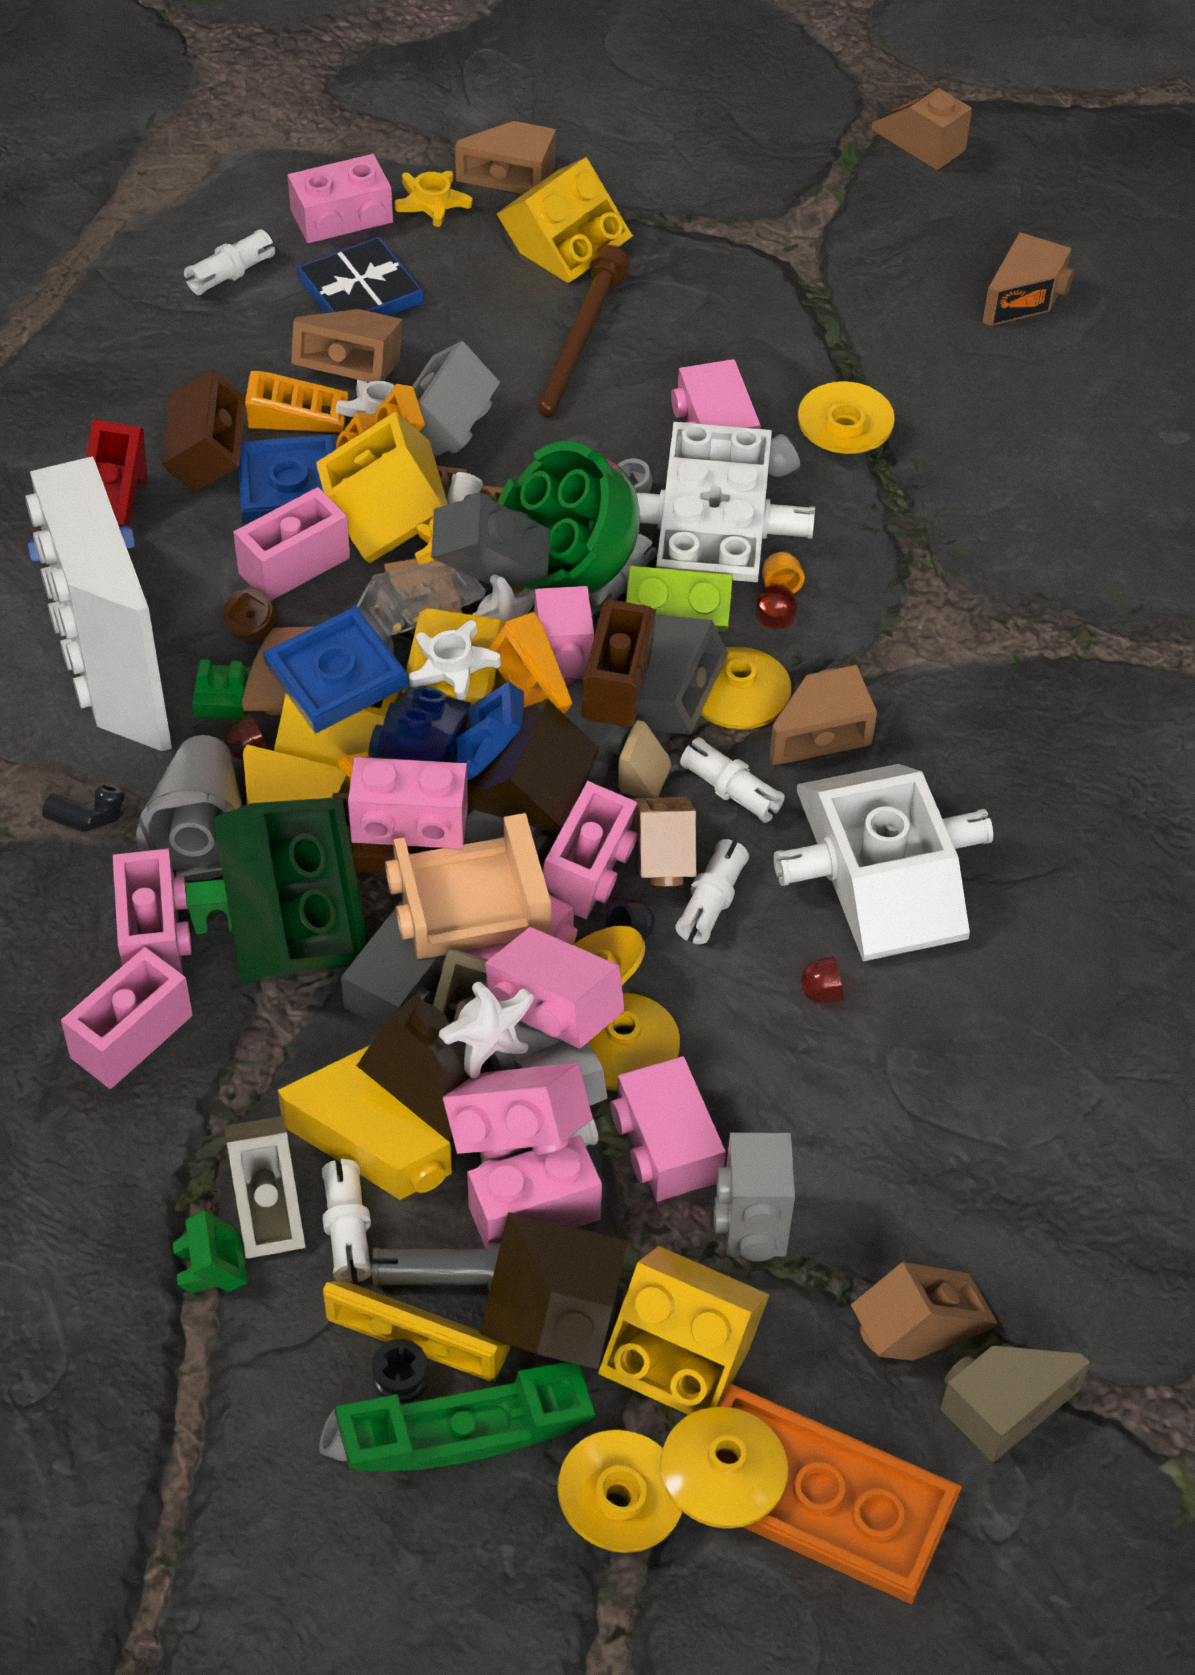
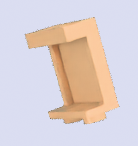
(471, 893)

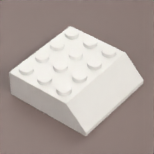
(97, 602)

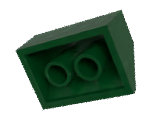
(290, 888)

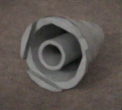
(183, 805)

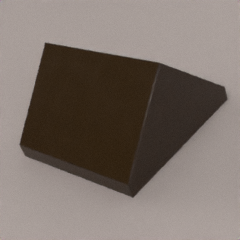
(537, 771)

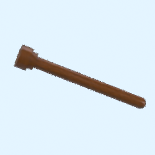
(607, 270)

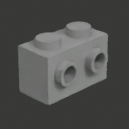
(452, 396)
(756, 1195)

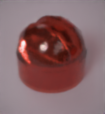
(776, 606)
(248, 733)
(822, 981)

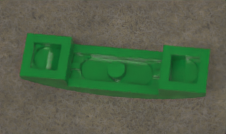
(466, 1425)

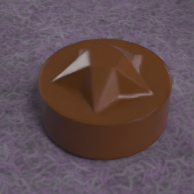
(250, 614)

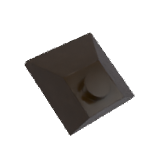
(417, 1063)
(553, 1289)

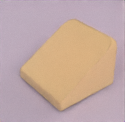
(642, 763)

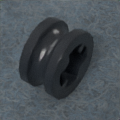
(402, 1351)

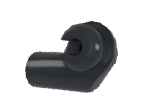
(86, 816)

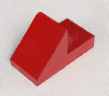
(120, 462)

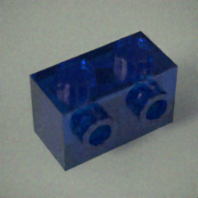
(421, 727)

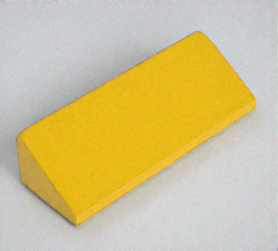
(437, 1336)

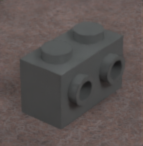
(490, 540)
(680, 673)

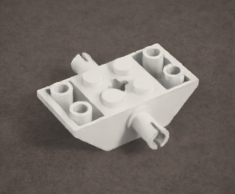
(718, 503)
(887, 858)

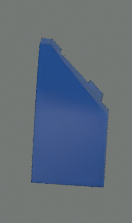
(493, 725)

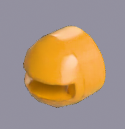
(783, 569)

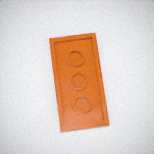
(850, 1501)

